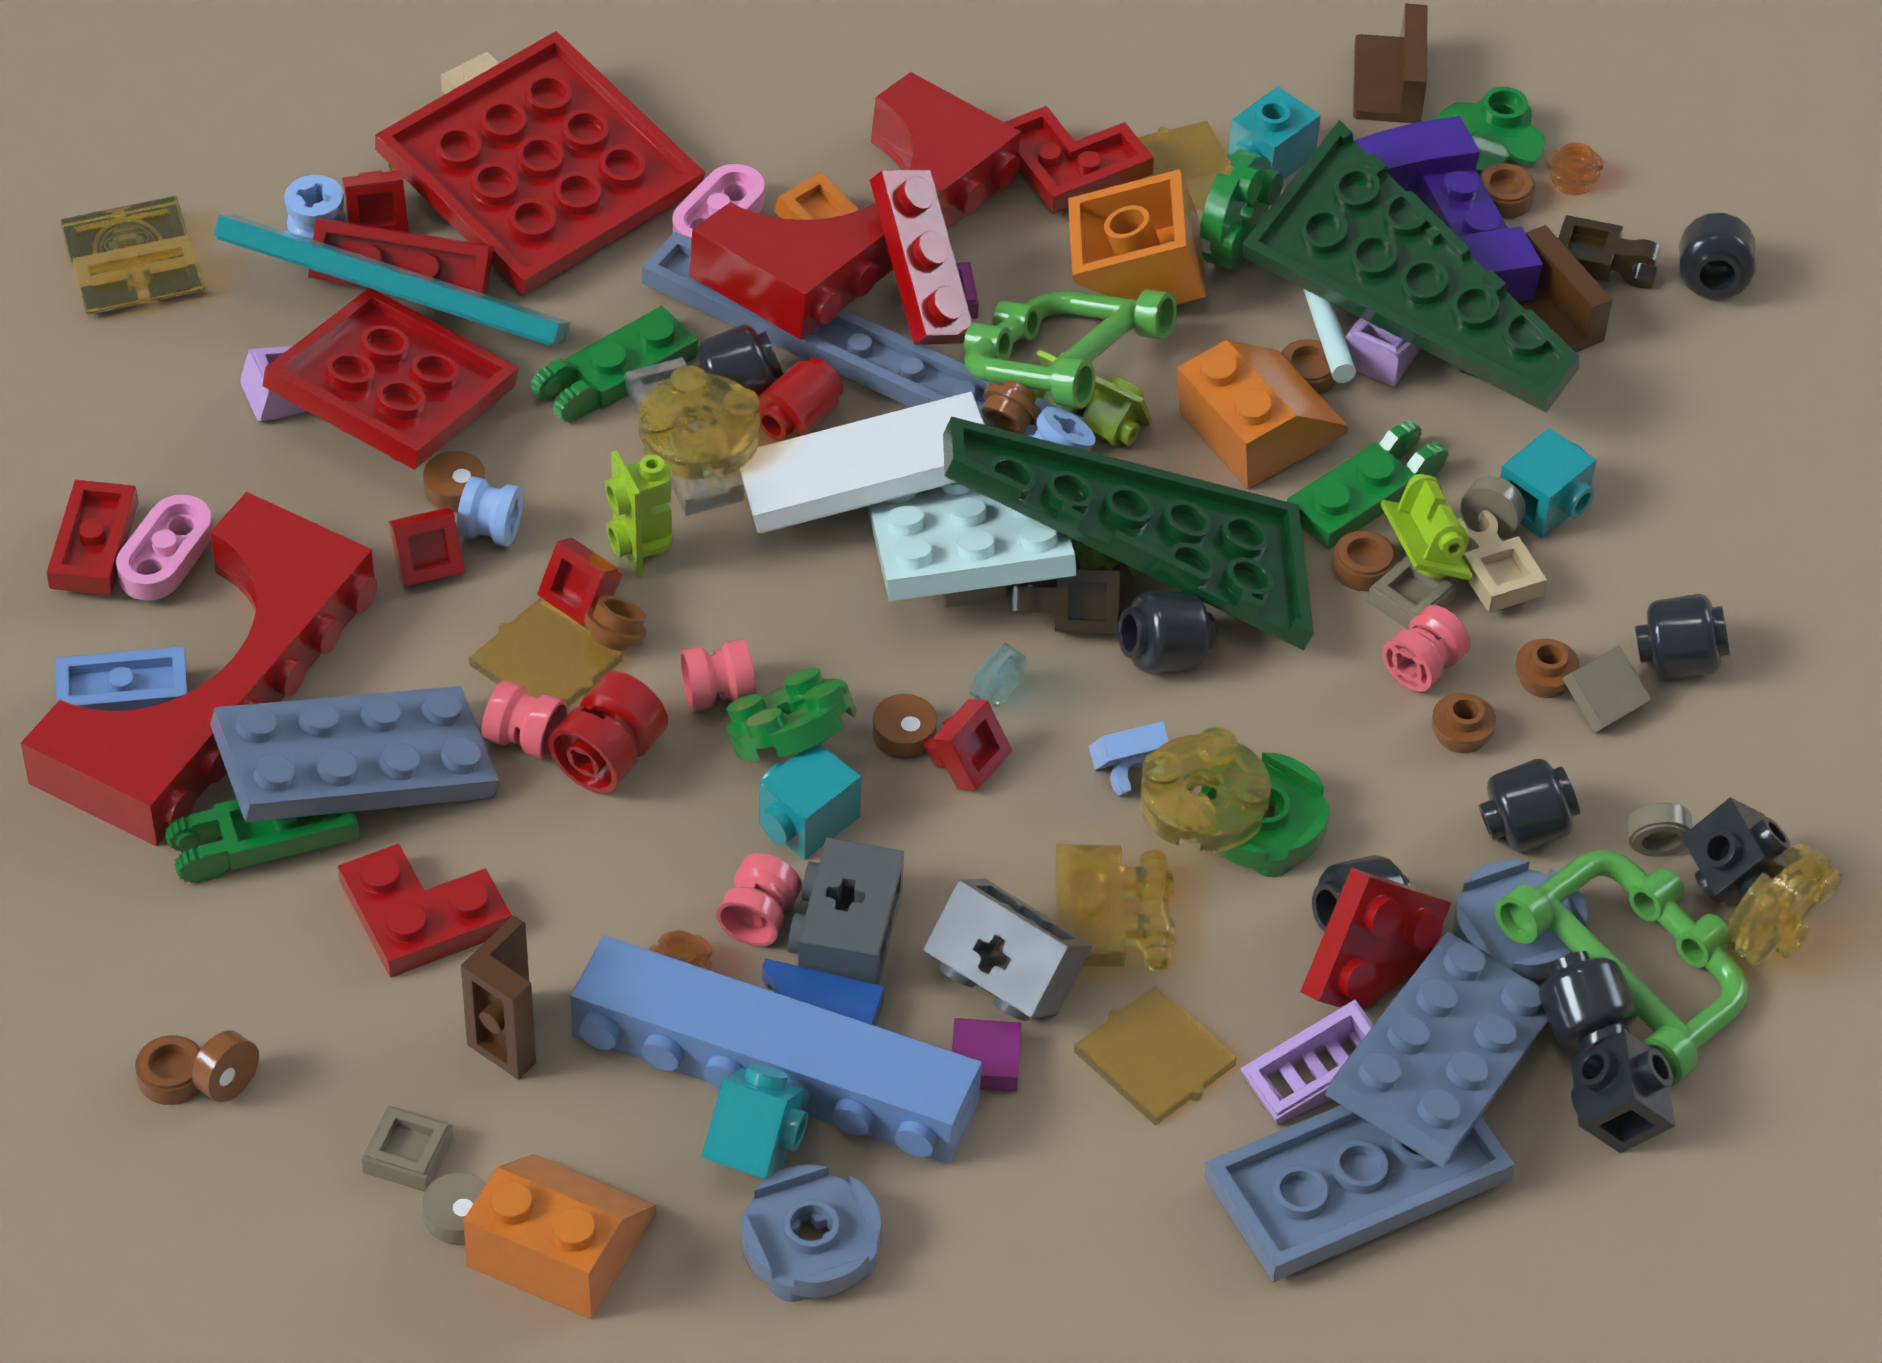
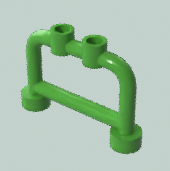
(1072, 374)
(1532, 911)

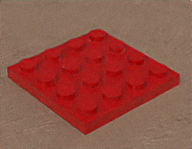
(539, 161)

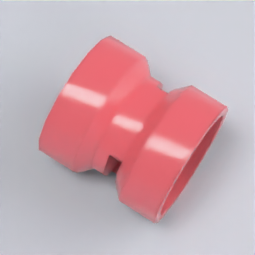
(1421, 653)
(723, 674)
(522, 718)
(756, 905)

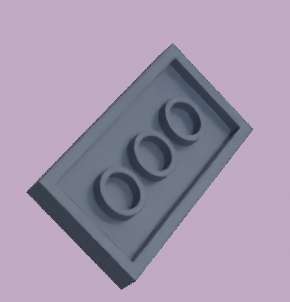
(353, 753)
(1442, 1049)
(1342, 1185)

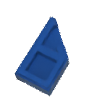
(825, 990)

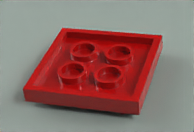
(390, 377)

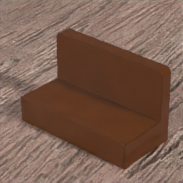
(1392, 71)
(1567, 294)
(500, 1000)

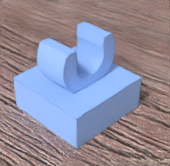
(1126, 750)

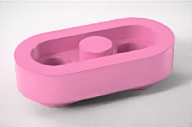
(726, 184)
(159, 558)

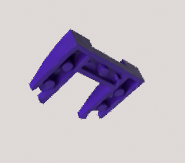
(1440, 165)

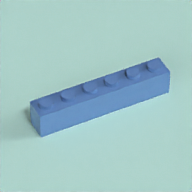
(715, 1025)

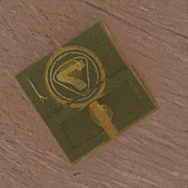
(131, 255)

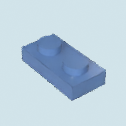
(122, 679)

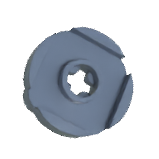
(1477, 924)
(805, 1267)

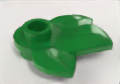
(1500, 127)

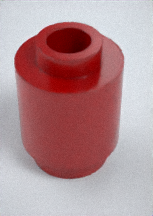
(799, 399)

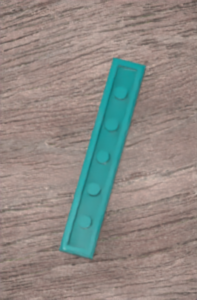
(391, 279)

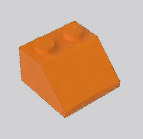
(1138, 239)
(1254, 409)
(554, 1232)

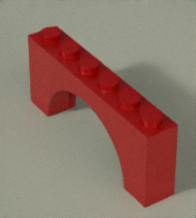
(813, 268)
(157, 760)

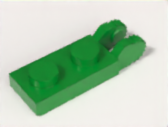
(597, 372)
(1353, 491)
(249, 842)

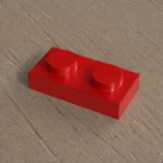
(91, 537)

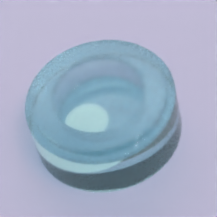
(999, 675)

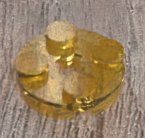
(705, 397)
(1210, 761)
(1775, 910)

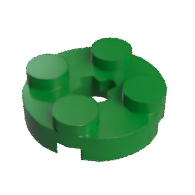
(1237, 206)
(790, 717)
(1297, 823)

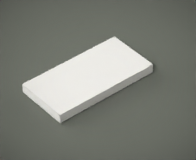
(852, 464)

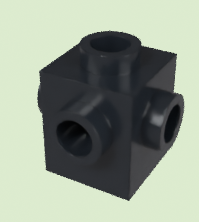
(1734, 850)
(1622, 1091)

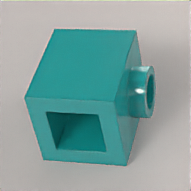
(1277, 129)
(1552, 479)
(808, 800)
(756, 1121)

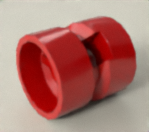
(608, 732)

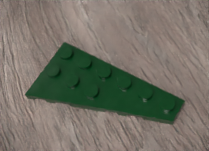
(1393, 262)
(1184, 531)

